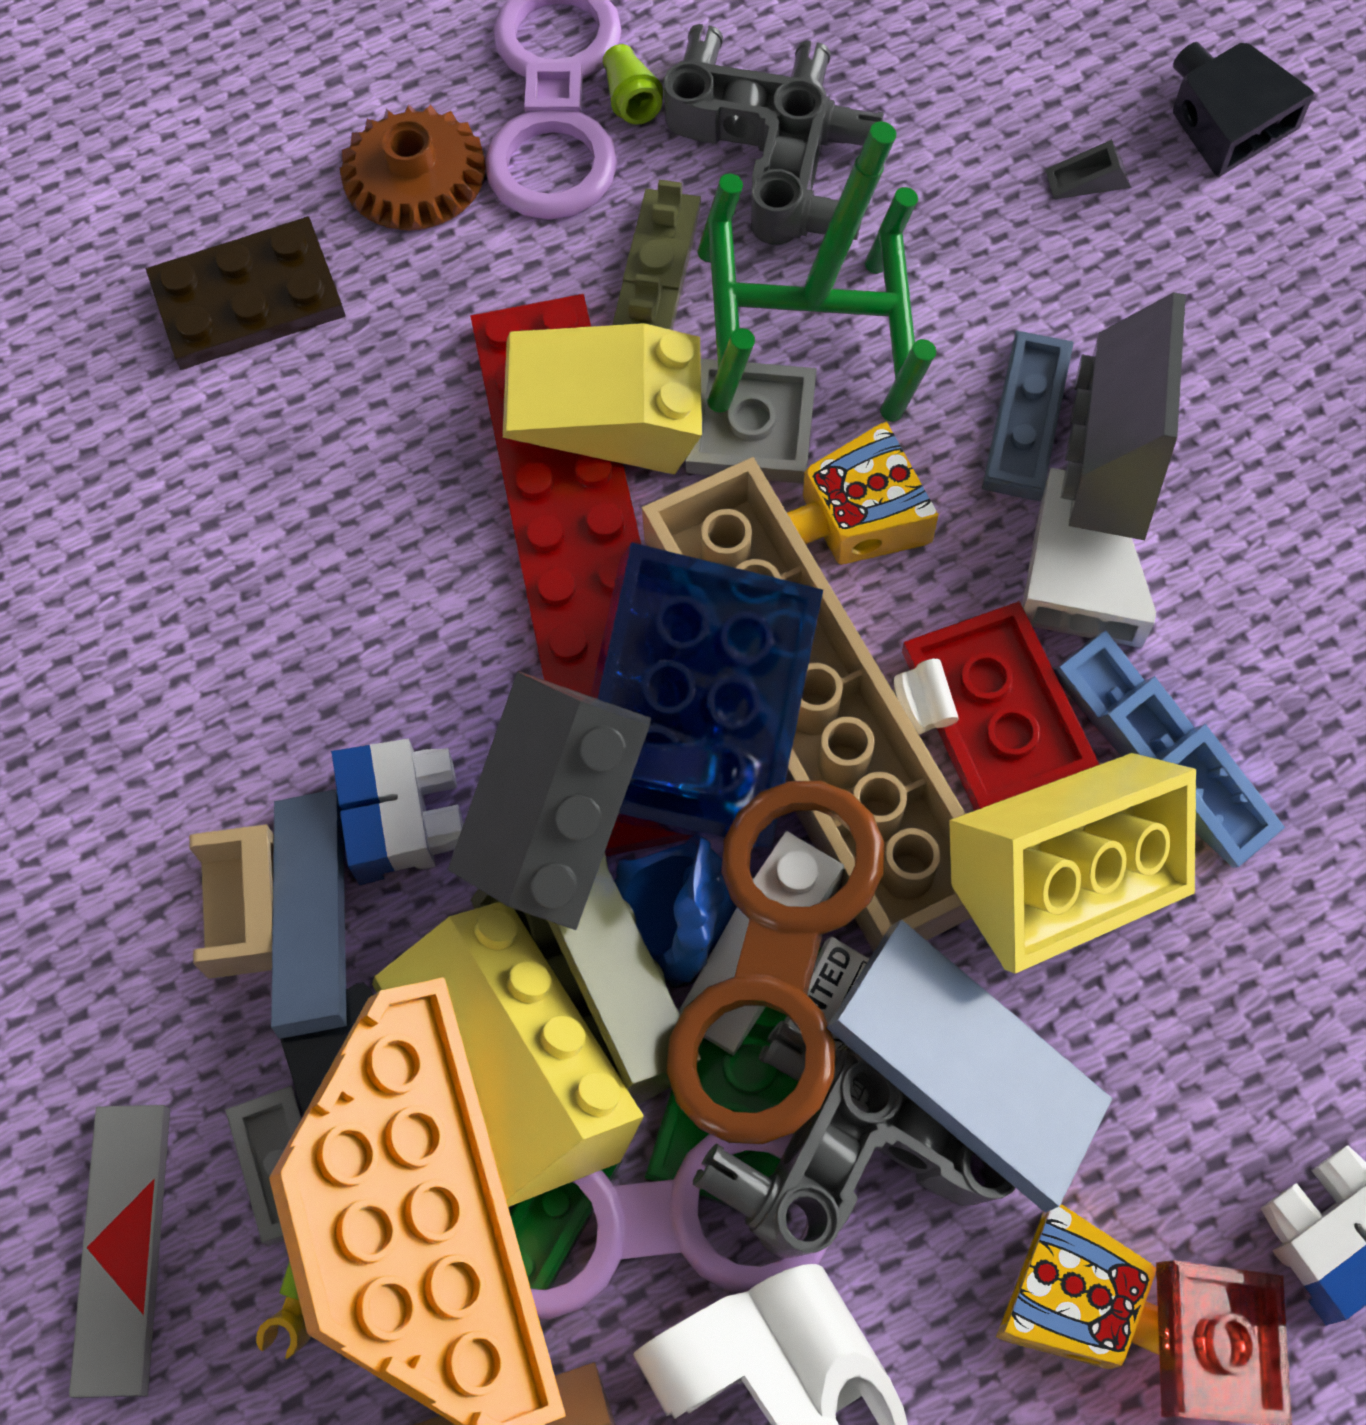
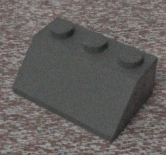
(548, 799)

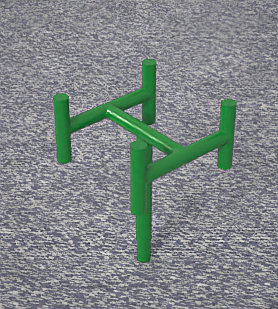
(886, 255)

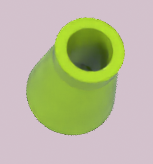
(632, 87)

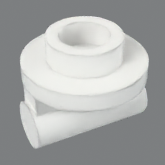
(926, 696)

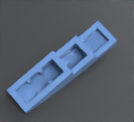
(1146, 721)

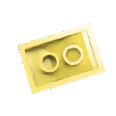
(606, 393)

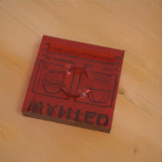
(1222, 1345)

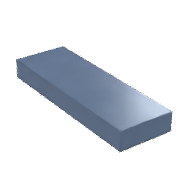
(1028, 416)

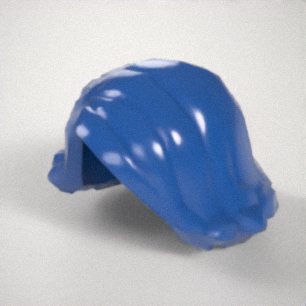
(678, 905)

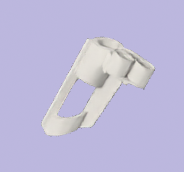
(784, 1342)

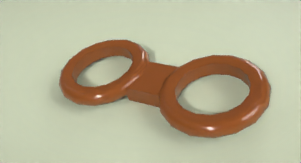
(776, 962)

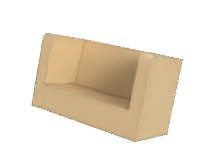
(235, 900)

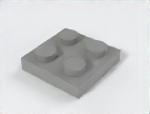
(765, 421)

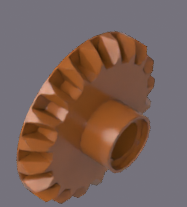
(413, 169)

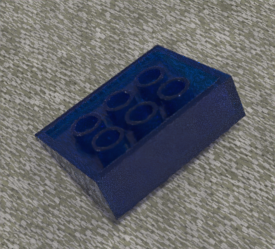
(704, 649)

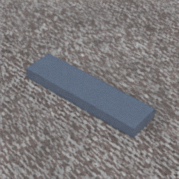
(308, 916)

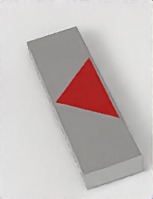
(120, 1252)

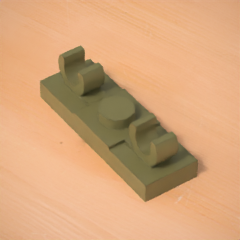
(658, 257)

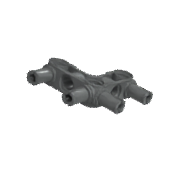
(779, 115)
(833, 1150)

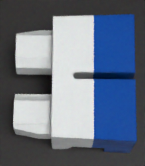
(386, 811)
(1326, 1247)

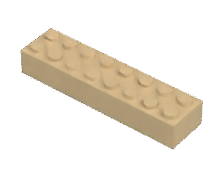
(848, 715)

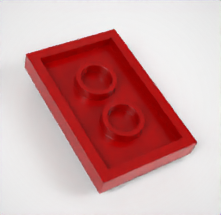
(1009, 705)

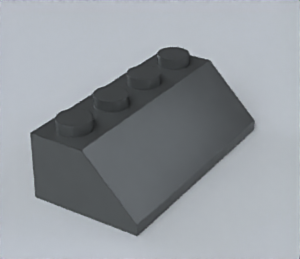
(1125, 421)

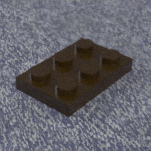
(244, 293)

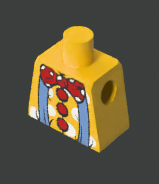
(865, 500)
(1081, 1295)

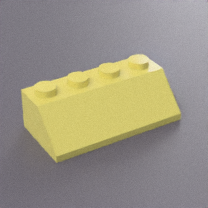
(1076, 857)
(535, 1065)

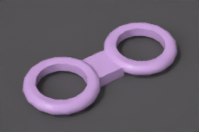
(552, 106)
(659, 1221)

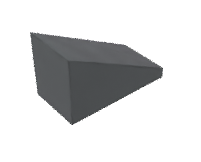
(1089, 173)

